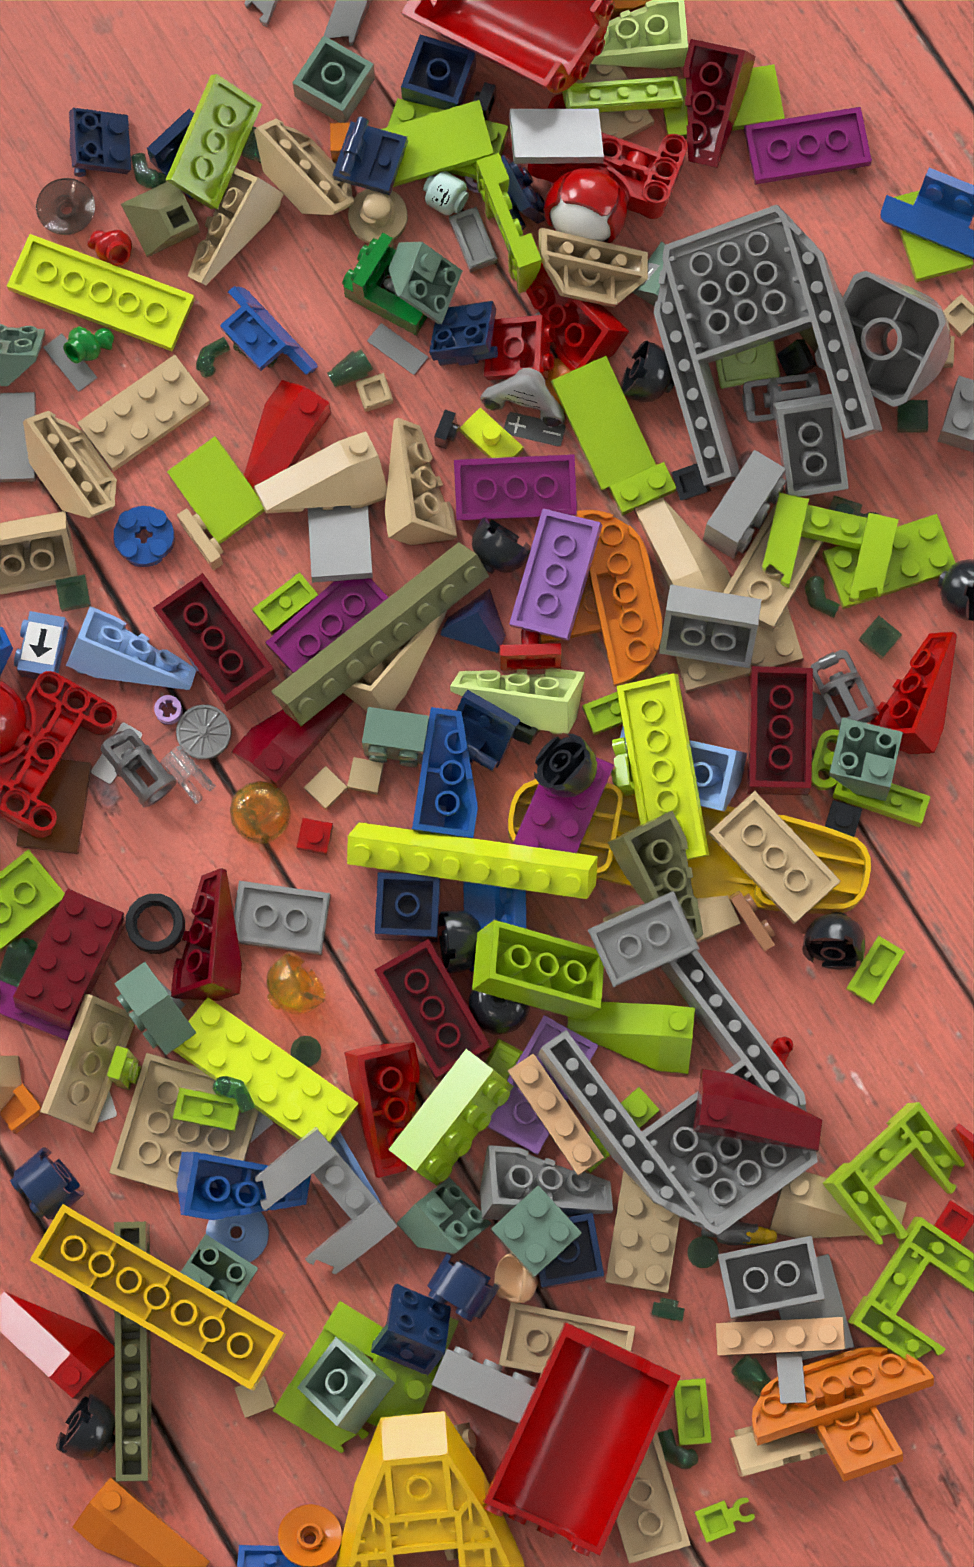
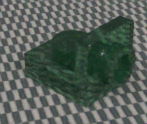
(17, 960)

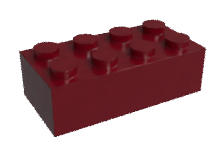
(214, 642)
(780, 730)
(69, 959)
(431, 1008)

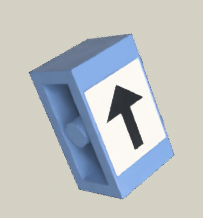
(42, 644)

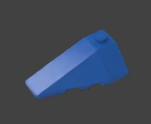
(446, 784)
(226, 1187)

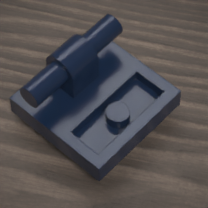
(99, 141)
(370, 157)
(522, 194)
(465, 335)
(486, 730)

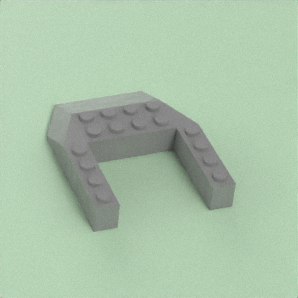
(742, 290)
(685, 1171)

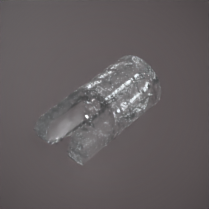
(185, 769)

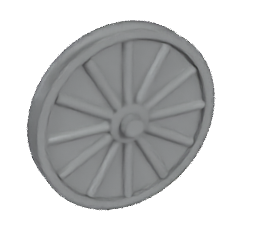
(203, 731)

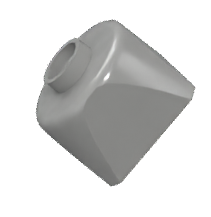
(922, 332)

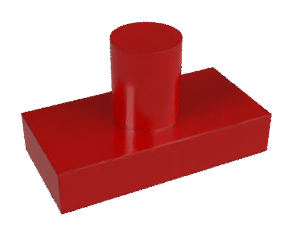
(530, 654)

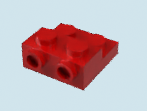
(521, 344)

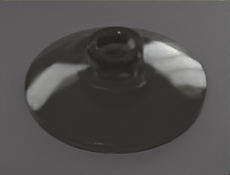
(62, 194)

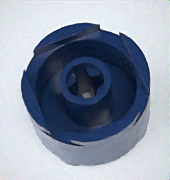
(46, 1184)
(462, 1287)

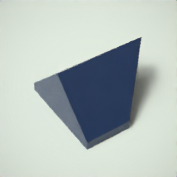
(477, 624)

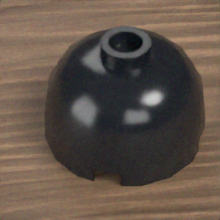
(649, 374)
(498, 547)
(958, 589)
(566, 766)
(458, 940)
(835, 941)
(497, 1014)
(88, 1430)

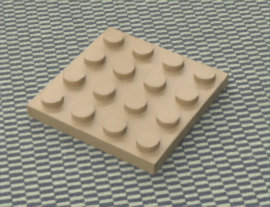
(154, 1141)

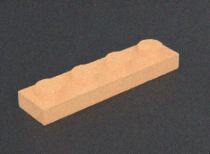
(555, 1114)
(780, 1336)

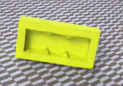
(490, 436)

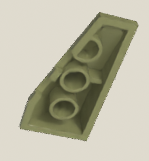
(657, 864)

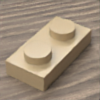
(194, 528)

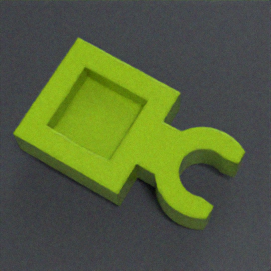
(622, 773)
(718, 1519)

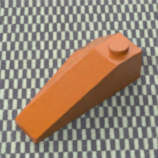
(132, 1531)

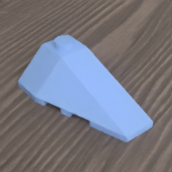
(114, 653)
(716, 772)

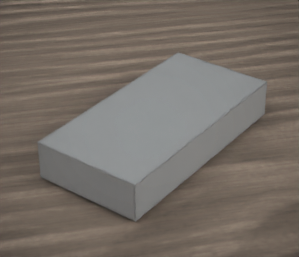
(473, 239)

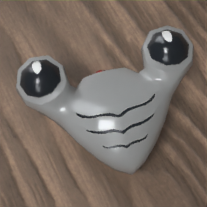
(527, 390)

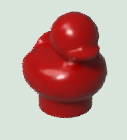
(111, 246)

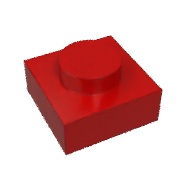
(314, 836)
(954, 1221)

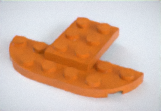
(619, 600)
(843, 1407)

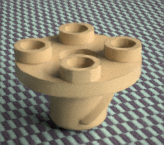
(376, 214)

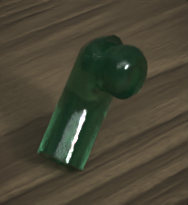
(817, 599)

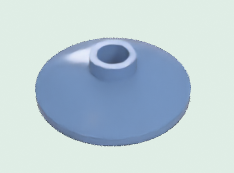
(253, 1237)

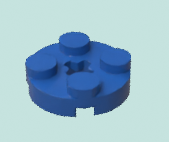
(157, 547)

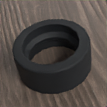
(155, 900)

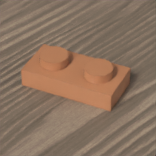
(761, 930)

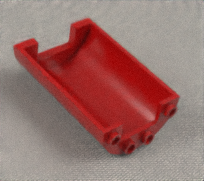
(533, 38)
(581, 1439)

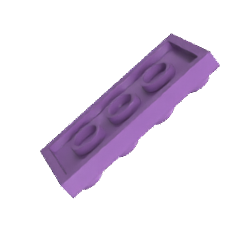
(555, 574)
(516, 1117)

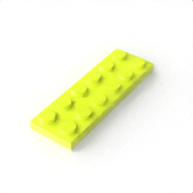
(101, 292)
(662, 756)
(276, 1080)

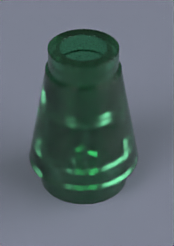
(350, 368)
(750, 1375)

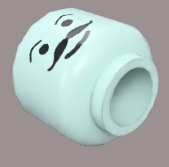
(445, 193)

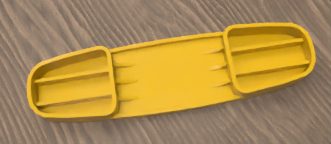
(715, 873)

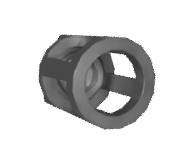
(775, 394)
(840, 684)
(134, 759)

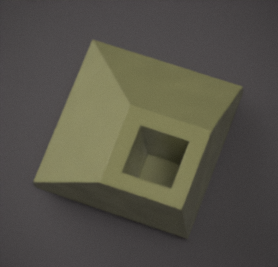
(160, 218)

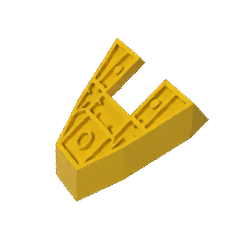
(422, 1496)

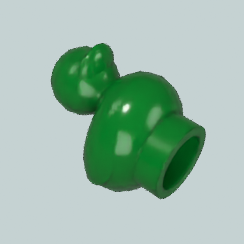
(85, 345)

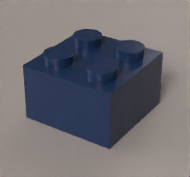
(438, 74)
(407, 907)
(579, 1261)

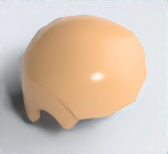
(515, 1280)

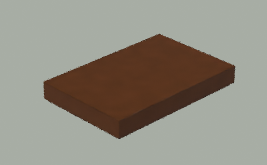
(67, 796)

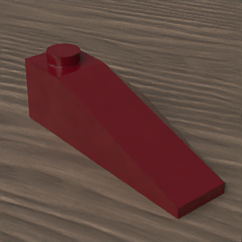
(714, 92)
(281, 744)
(747, 1112)

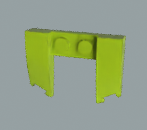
(523, 254)
(870, 535)
(907, 1132)
(878, 1310)
(296, 1407)

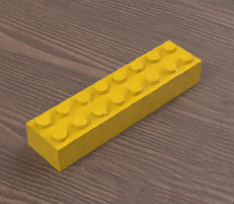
(158, 1297)

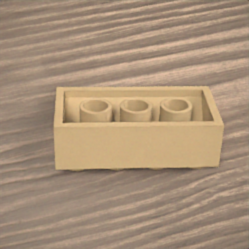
(35, 552)

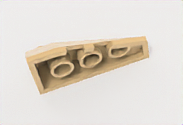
(679, 551)
(392, 678)
(810, 1210)
(788, 1449)

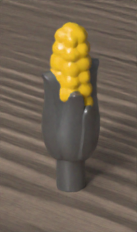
(744, 1234)

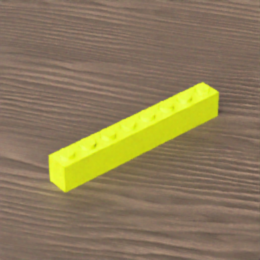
(472, 860)

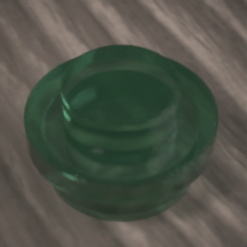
(306, 1050)
(702, 1252)

